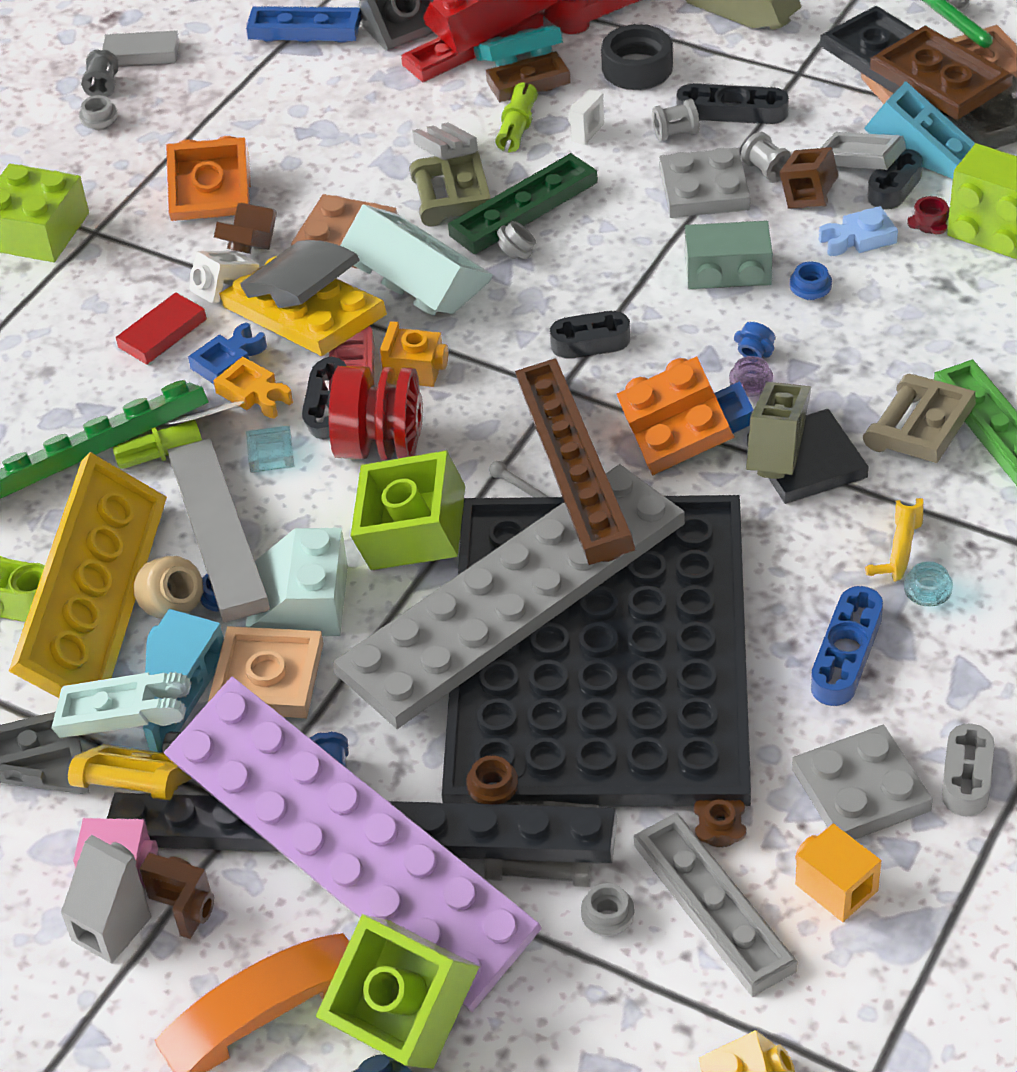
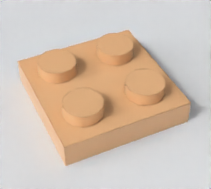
(273, 665)

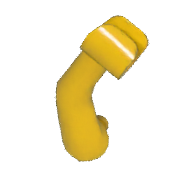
(907, 519)

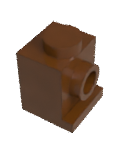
(809, 177)

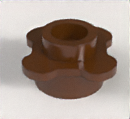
(723, 832)

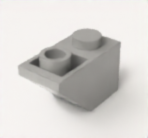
(105, 900)

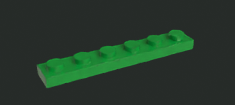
(99, 436)

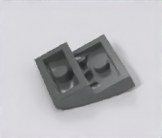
(300, 272)

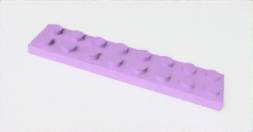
(347, 834)

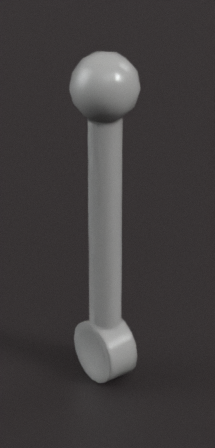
(498, 470)

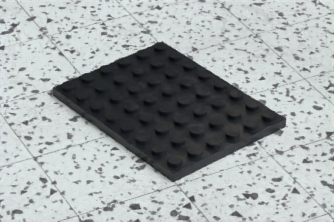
(627, 688)

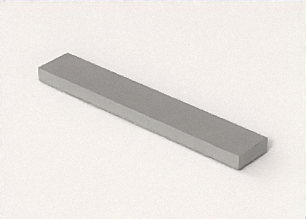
(218, 531)

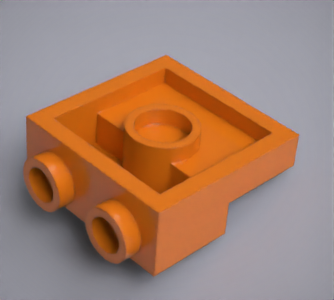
(207, 177)
(674, 414)

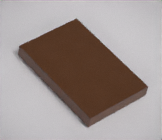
(942, 71)

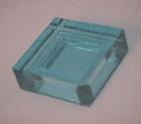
(270, 449)

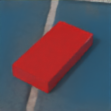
(161, 328)

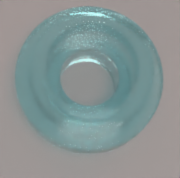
(928, 584)

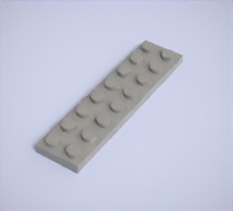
(494, 605)

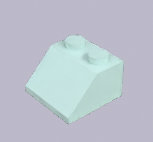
(304, 582)

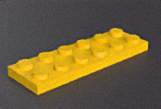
(89, 579)

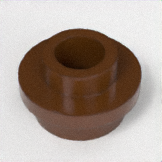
(490, 770)

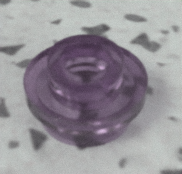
(752, 374)

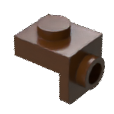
(251, 227)
(180, 886)

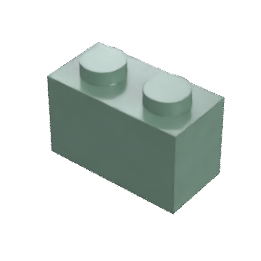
(728, 254)

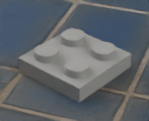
(704, 182)
(862, 783)

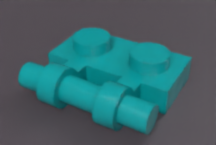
(506, 49)

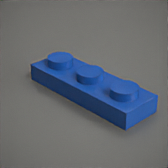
(303, 23)

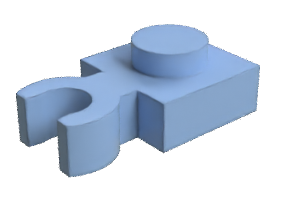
(862, 229)

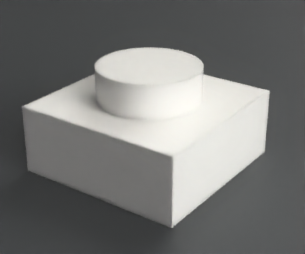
(586, 116)

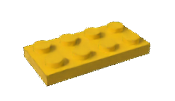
(319, 322)

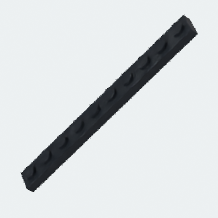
(462, 828)

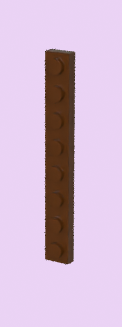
(575, 463)

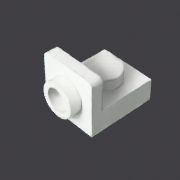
(217, 268)

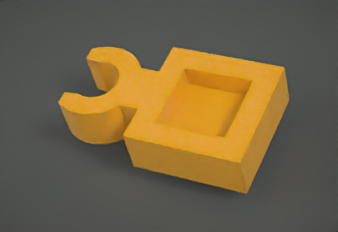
(253, 385)

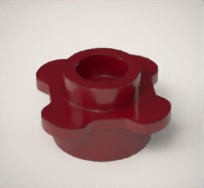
(930, 215)

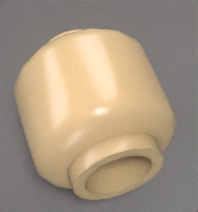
(167, 585)

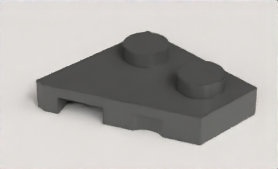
(36, 755)

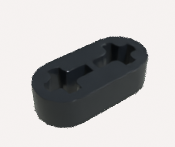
(892, 186)
(590, 334)
(318, 396)

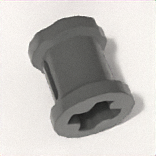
(97, 67)

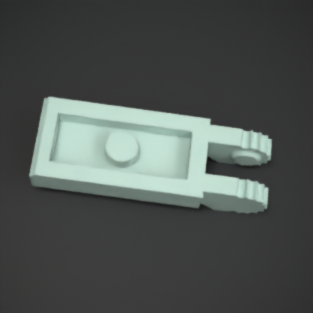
(120, 703)

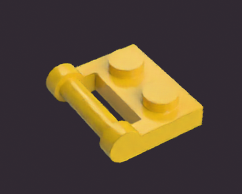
(127, 770)

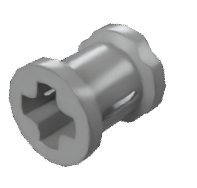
(688, 123)
(762, 153)

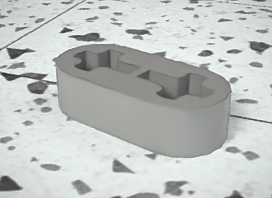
(977, 770)

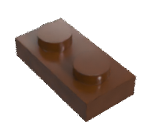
(541, 71)

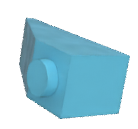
(923, 130)
(187, 647)

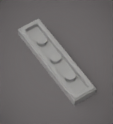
(715, 904)

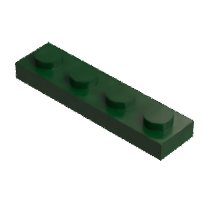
(523, 202)

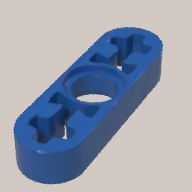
(851, 662)

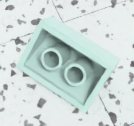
(413, 261)

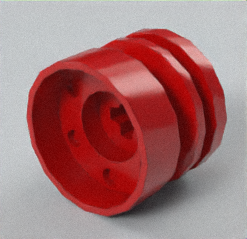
(368, 413)

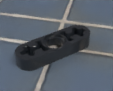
(756, 104)

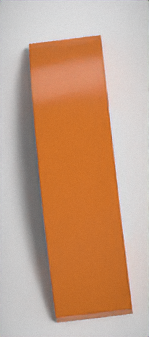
(249, 1001)

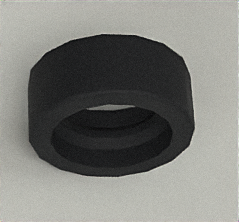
(637, 40)

